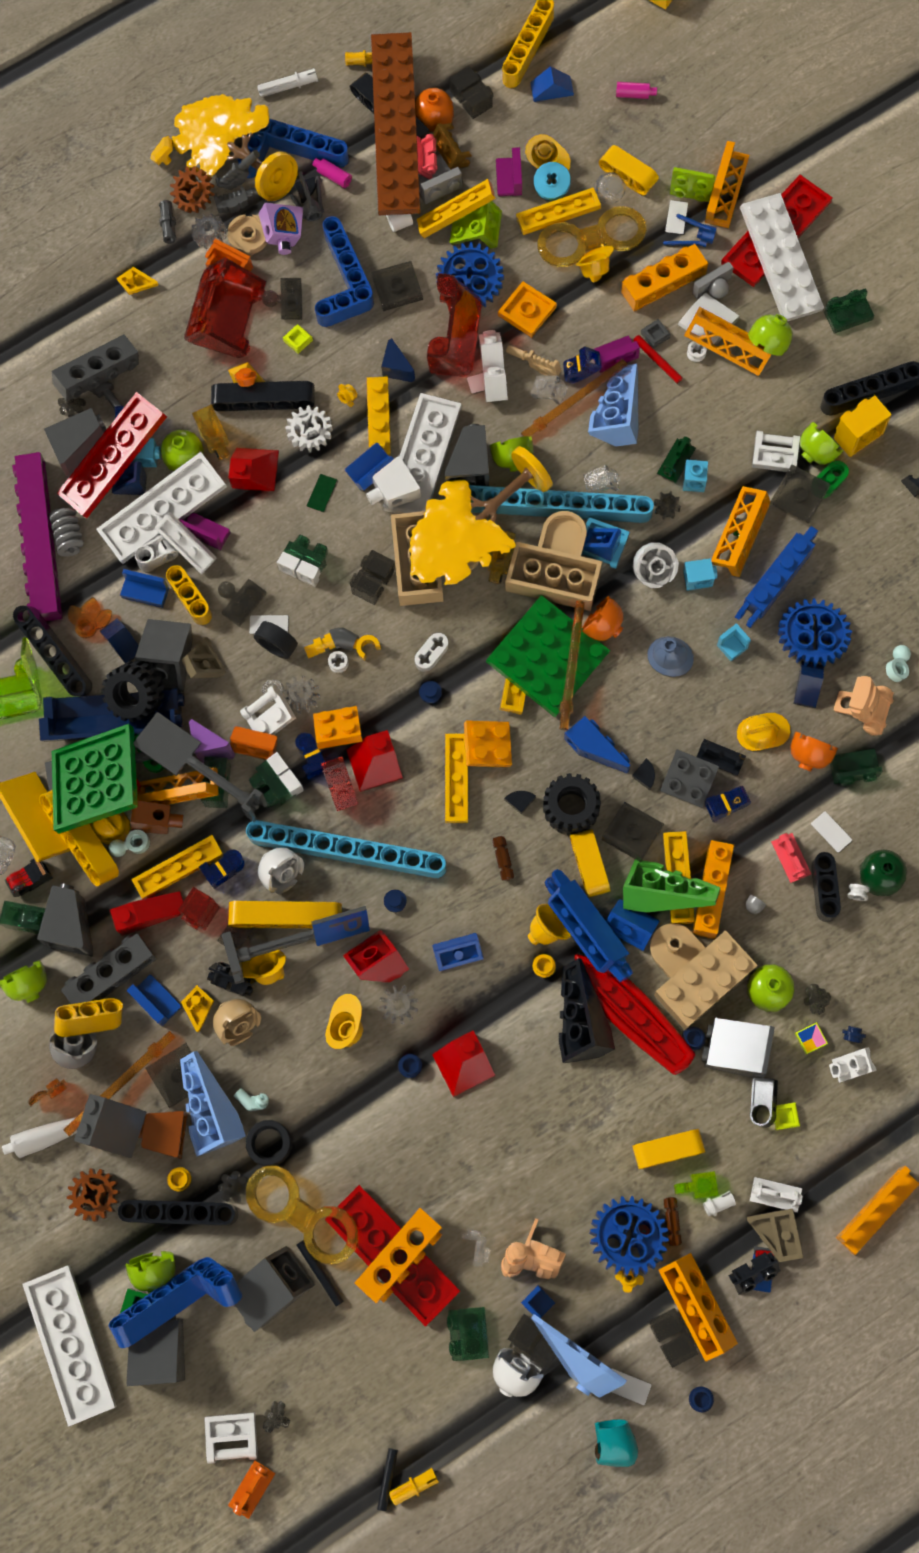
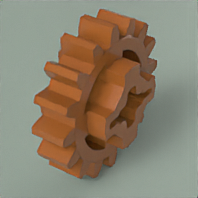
(195, 192)
(84, 1200)

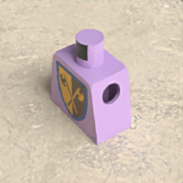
(281, 225)

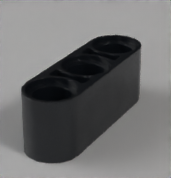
(828, 876)

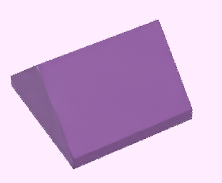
(211, 745)

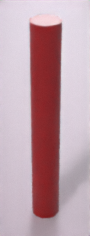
(668, 369)

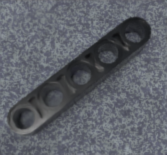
(363, 91)
(860, 389)
(263, 396)
(43, 646)
(166, 1212)

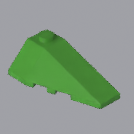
(656, 889)

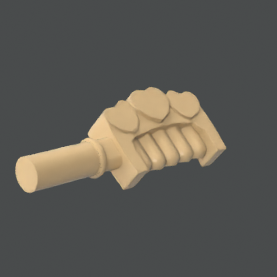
(539, 364)

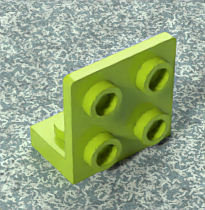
(692, 184)
(479, 224)

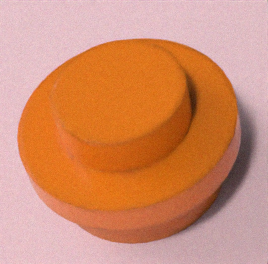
(245, 377)

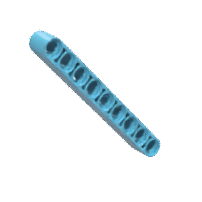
(567, 499)
(356, 854)

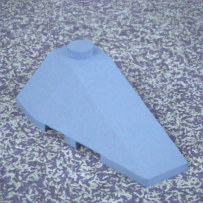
(617, 412)
(212, 1114)
(581, 1366)

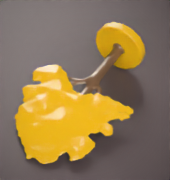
(210, 132)
(453, 536)

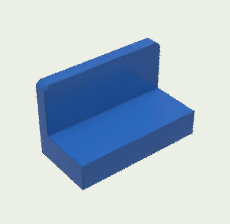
(367, 465)
(144, 588)
(631, 925)
(155, 1000)

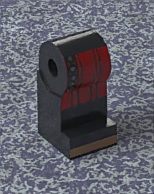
(28, 878)

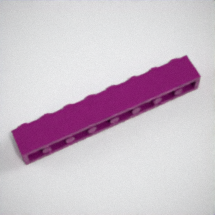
(37, 535)

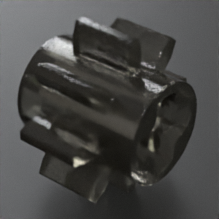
(667, 499)

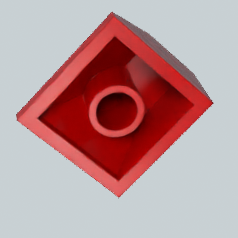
(253, 469)
(374, 761)
(376, 959)
(463, 1063)

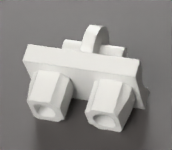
(852, 1065)

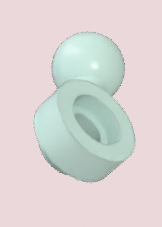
(897, 668)
(118, 847)

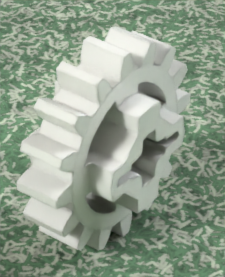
(310, 436)

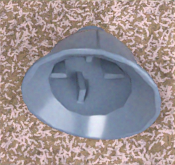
(670, 656)

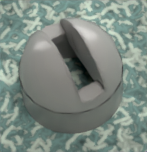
(754, 904)

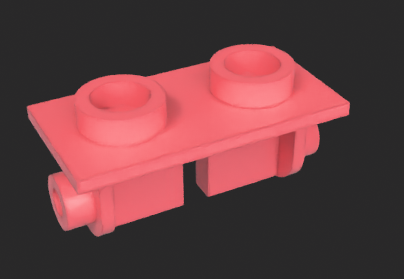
(426, 157)
(791, 857)

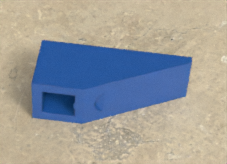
(591, 744)

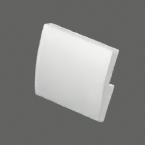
(713, 306)

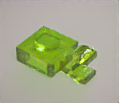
(701, 1184)

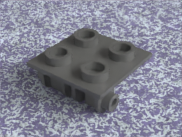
(689, 778)

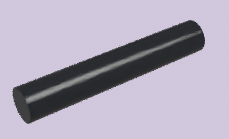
(387, 1479)

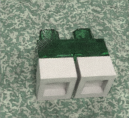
(302, 562)
(278, 779)

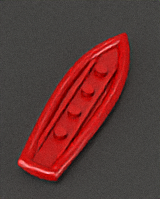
(640, 1019)

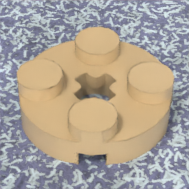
(237, 237)

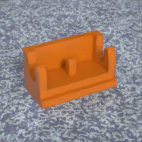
(220, 250)

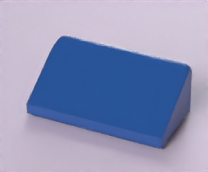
(457, 952)

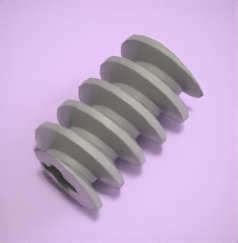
(66, 531)

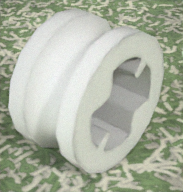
(696, 357)
(333, 657)
(858, 892)

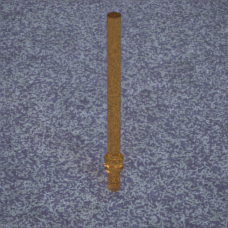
(541, 422)
(566, 705)
(154, 1050)

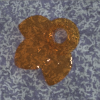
(89, 615)
(53, 1089)

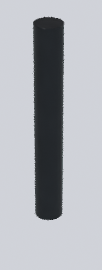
(320, 1274)

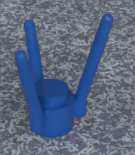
(705, 233)

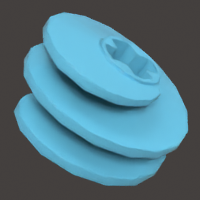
(553, 191)

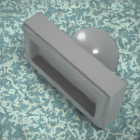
(714, 282)

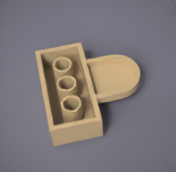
(556, 564)
(410, 588)
(696, 973)

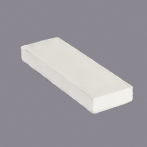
(185, 543)

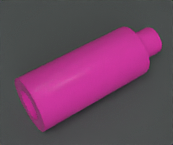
(635, 90)
(332, 172)

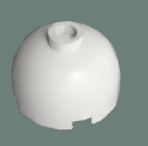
(655, 564)
(279, 869)
(515, 1374)

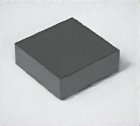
(655, 333)

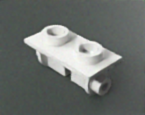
(776, 1194)

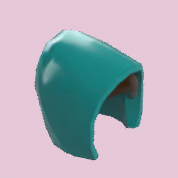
(615, 1444)

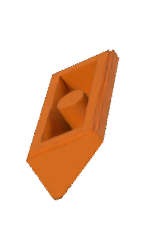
(253, 743)

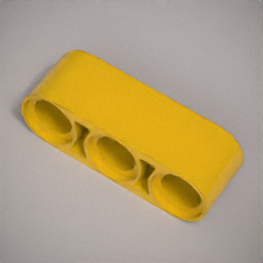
(633, 171)
(185, 586)
(589, 863)
(88, 1017)
(668, 1149)

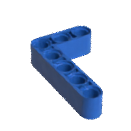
(309, 148)
(349, 273)
(167, 1301)

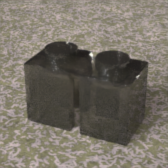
(469, 87)
(375, 571)
(522, 1338)
(678, 1349)

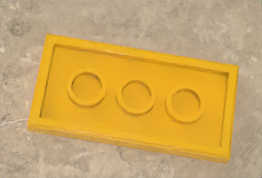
(23, 805)

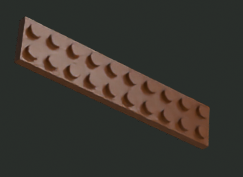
(395, 124)

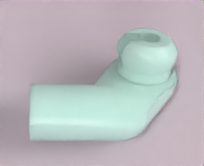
(252, 1103)

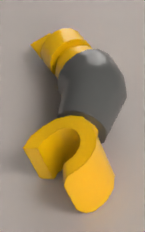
(341, 638)

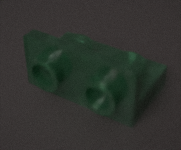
(848, 310)
(855, 766)
(468, 1334)

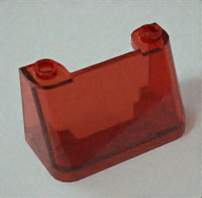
(224, 308)
(456, 352)

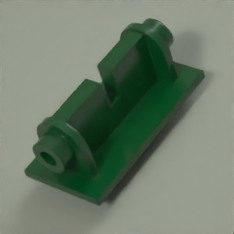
(676, 459)

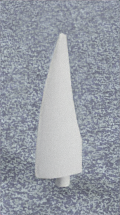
(37, 1138)

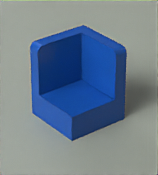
(538, 1302)

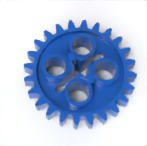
(471, 258)
(793, 632)
(649, 1244)

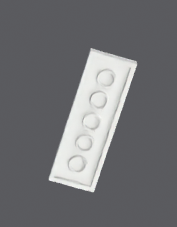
(781, 257)
(427, 446)
(178, 493)
(69, 1345)

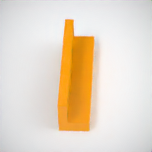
(720, 182)
(730, 333)
(749, 531)
(177, 793)
(878, 1210)

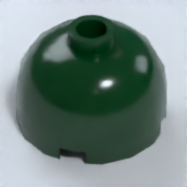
(883, 872)

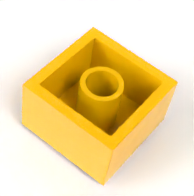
(862, 425)

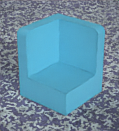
(733, 642)

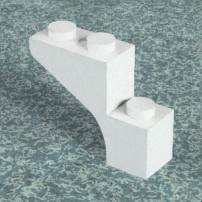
(493, 366)

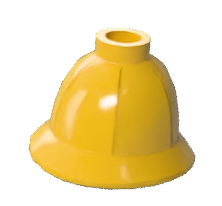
(546, 927)

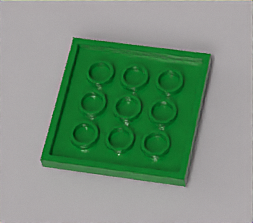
(538, 653)
(94, 779)

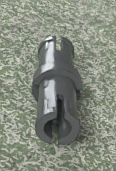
(167, 221)

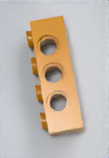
(658, 286)
(716, 873)
(369, 1282)
(698, 1307)

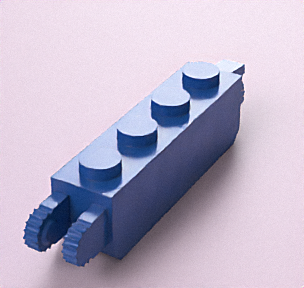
(778, 576)
(587, 926)

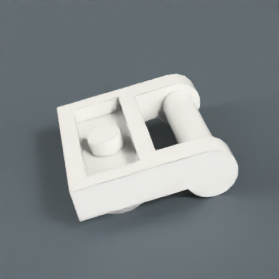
(775, 457)
(272, 719)
(231, 1428)

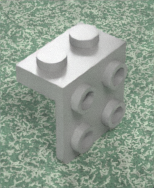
(442, 183)

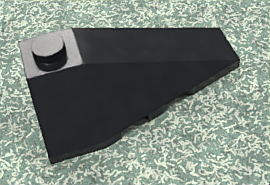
(585, 1026)

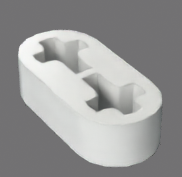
(428, 648)

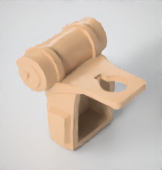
(867, 704)
(532, 1257)

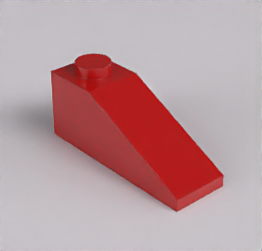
(146, 912)

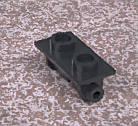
(723, 757)
(223, 975)
(764, 1269)

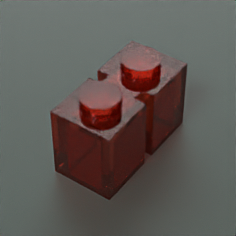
(339, 783)
(198, 909)

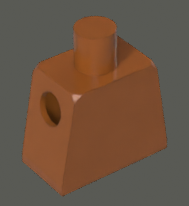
(145, 816)
(164, 1133)

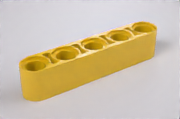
(527, 43)
(85, 847)
(279, 913)

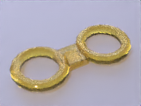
(592, 236)
(301, 1214)

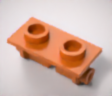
(251, 1489)

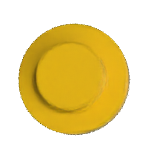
(544, 965)
(179, 1179)

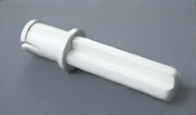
(288, 82)

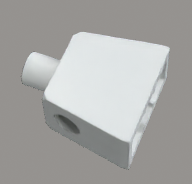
(394, 485)

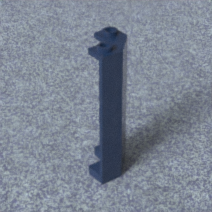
(87, 716)

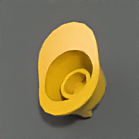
(545, 149)
(595, 263)
(763, 731)
(112, 828)
(265, 968)
(344, 1022)

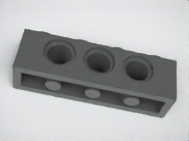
(110, 361)
(141, 958)

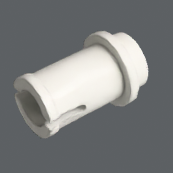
(719, 1203)

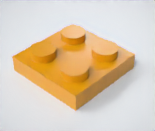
(527, 309)
(337, 727)
(487, 743)

